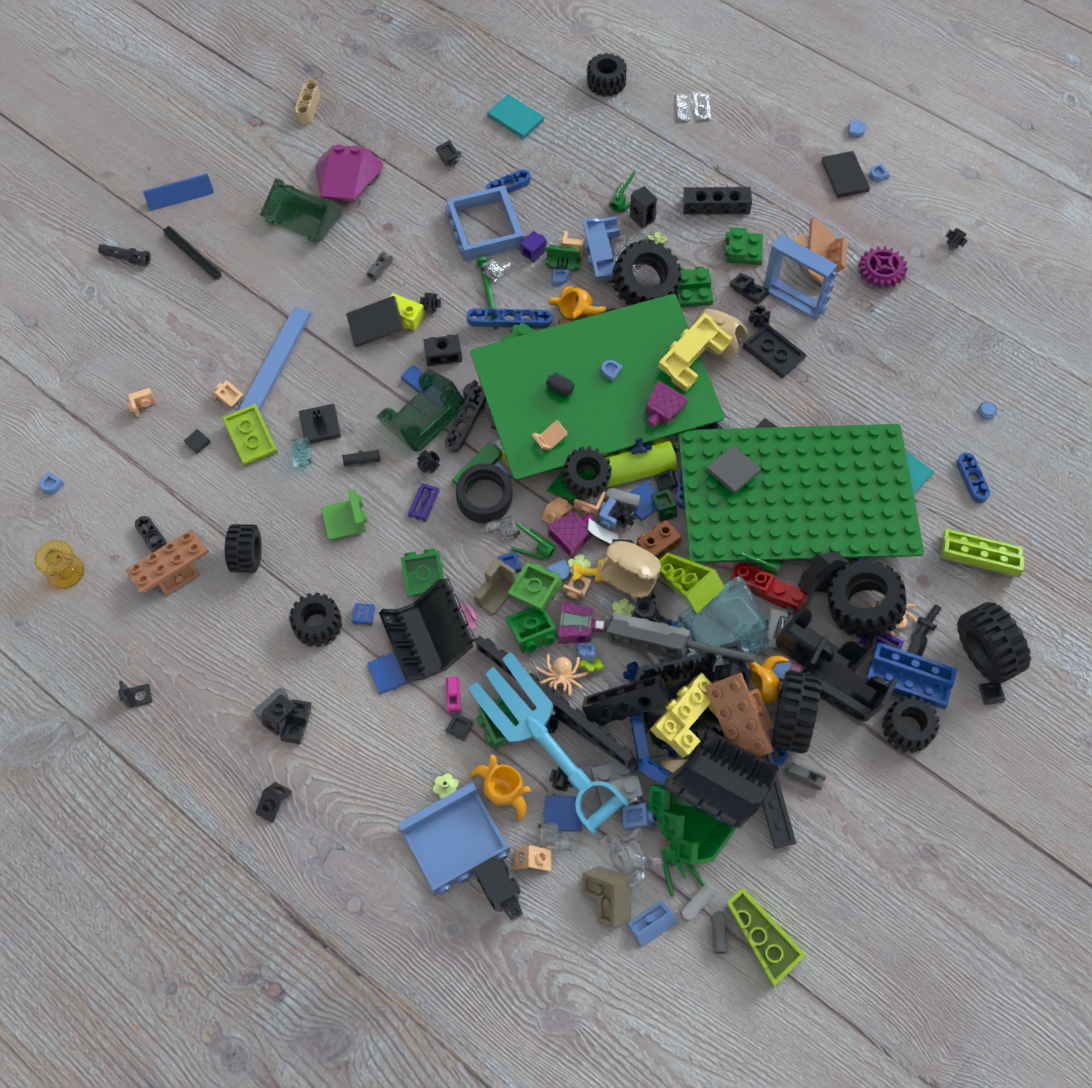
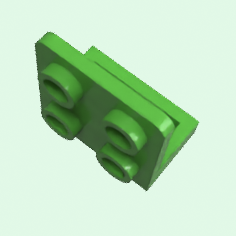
(345, 517)

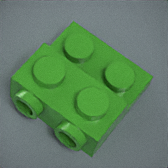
(535, 586)

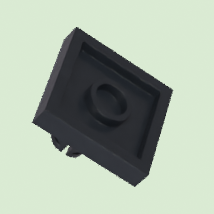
(320, 423)

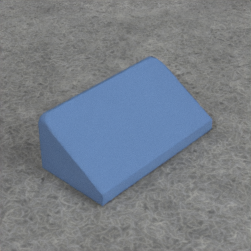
(652, 923)

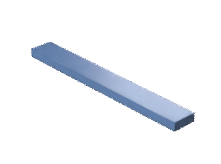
(276, 358)

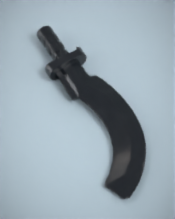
(919, 634)

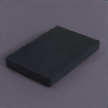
(845, 174)
(375, 321)
(774, 351)

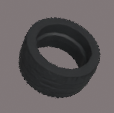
(484, 472)

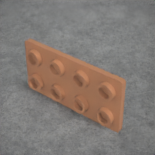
(822, 242)
(169, 565)
(741, 714)

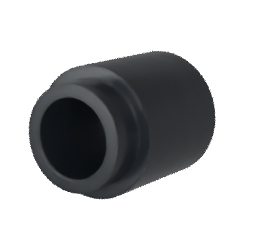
(560, 385)

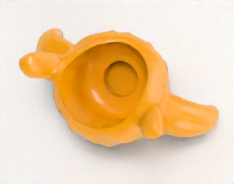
(576, 304)
(765, 679)
(502, 785)

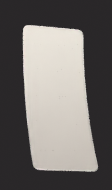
(601, 532)

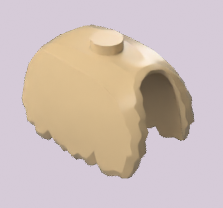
(729, 325)
(630, 568)

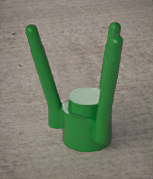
(619, 201)
(544, 548)
(769, 566)
(668, 858)

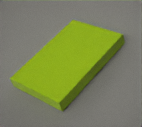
(249, 434)

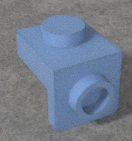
(606, 511)

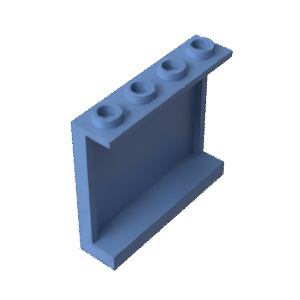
(453, 838)

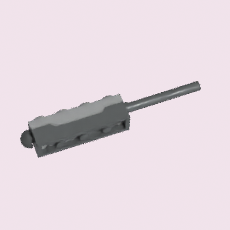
(661, 638)

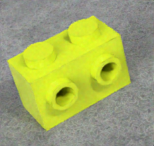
(411, 312)

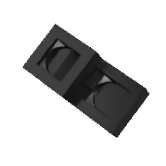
(747, 288)
(296, 722)

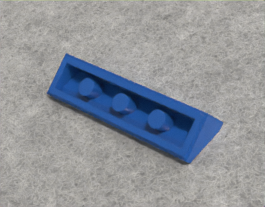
(178, 192)

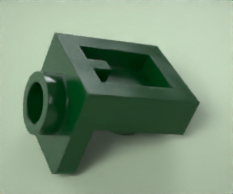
(664, 505)

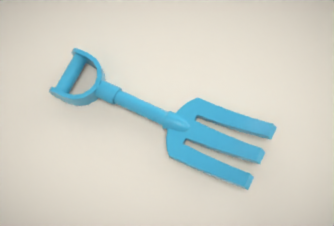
(533, 725)

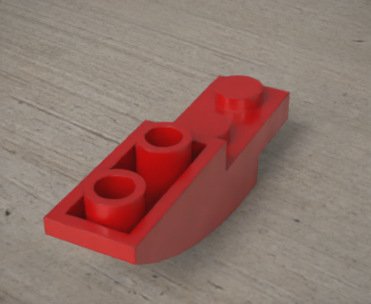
(768, 588)

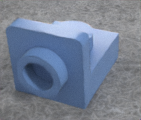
(638, 817)

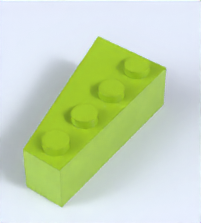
(690, 580)
(767, 940)

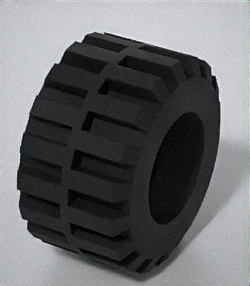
(606, 74)
(591, 458)
(243, 548)
(315, 605)
(921, 713)

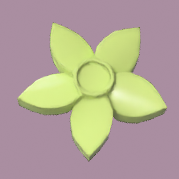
(658, 238)

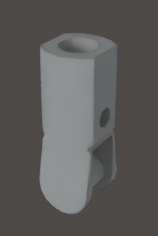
(623, 498)
(696, 903)

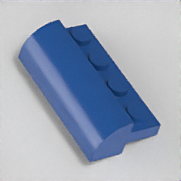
(915, 673)

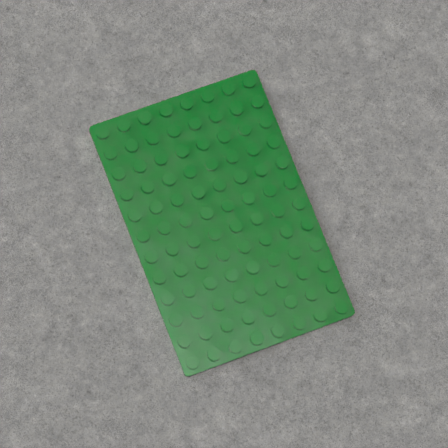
(598, 410)
(814, 494)

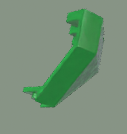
(690, 831)

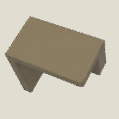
(495, 589)
(611, 893)

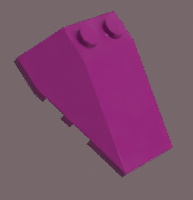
(346, 172)

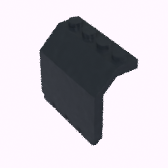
(429, 632)
(675, 676)
(723, 779)

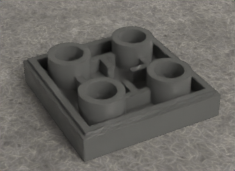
(733, 469)

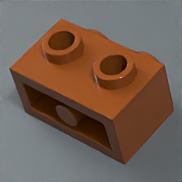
(660, 540)

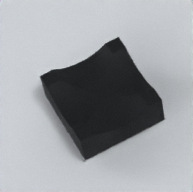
(821, 571)

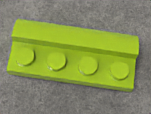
(632, 467)
(982, 553)

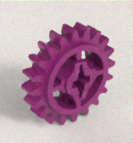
(882, 267)

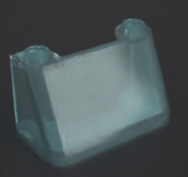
(725, 616)

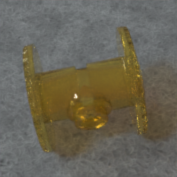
(59, 564)

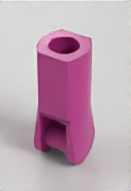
(453, 693)

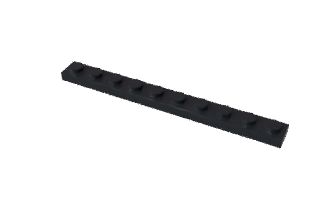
(561, 706)
(774, 803)

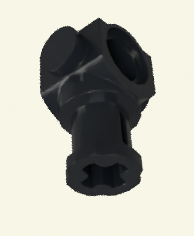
(652, 614)

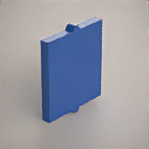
(646, 504)
(387, 673)
(562, 811)

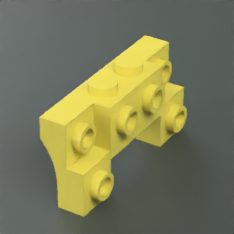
(691, 345)
(681, 714)

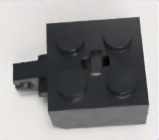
(498, 887)

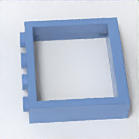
(490, 246)
(807, 258)

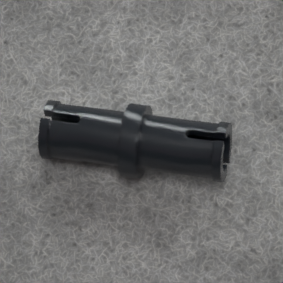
(361, 457)

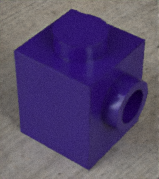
(533, 246)

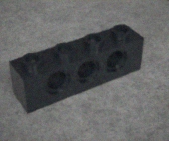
(717, 200)
(595, 705)

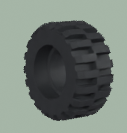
(654, 256)
(867, 577)
(994, 642)
(796, 711)

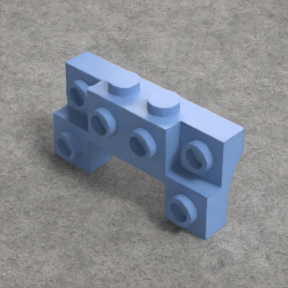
(598, 245)

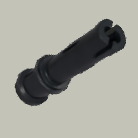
(130, 255)

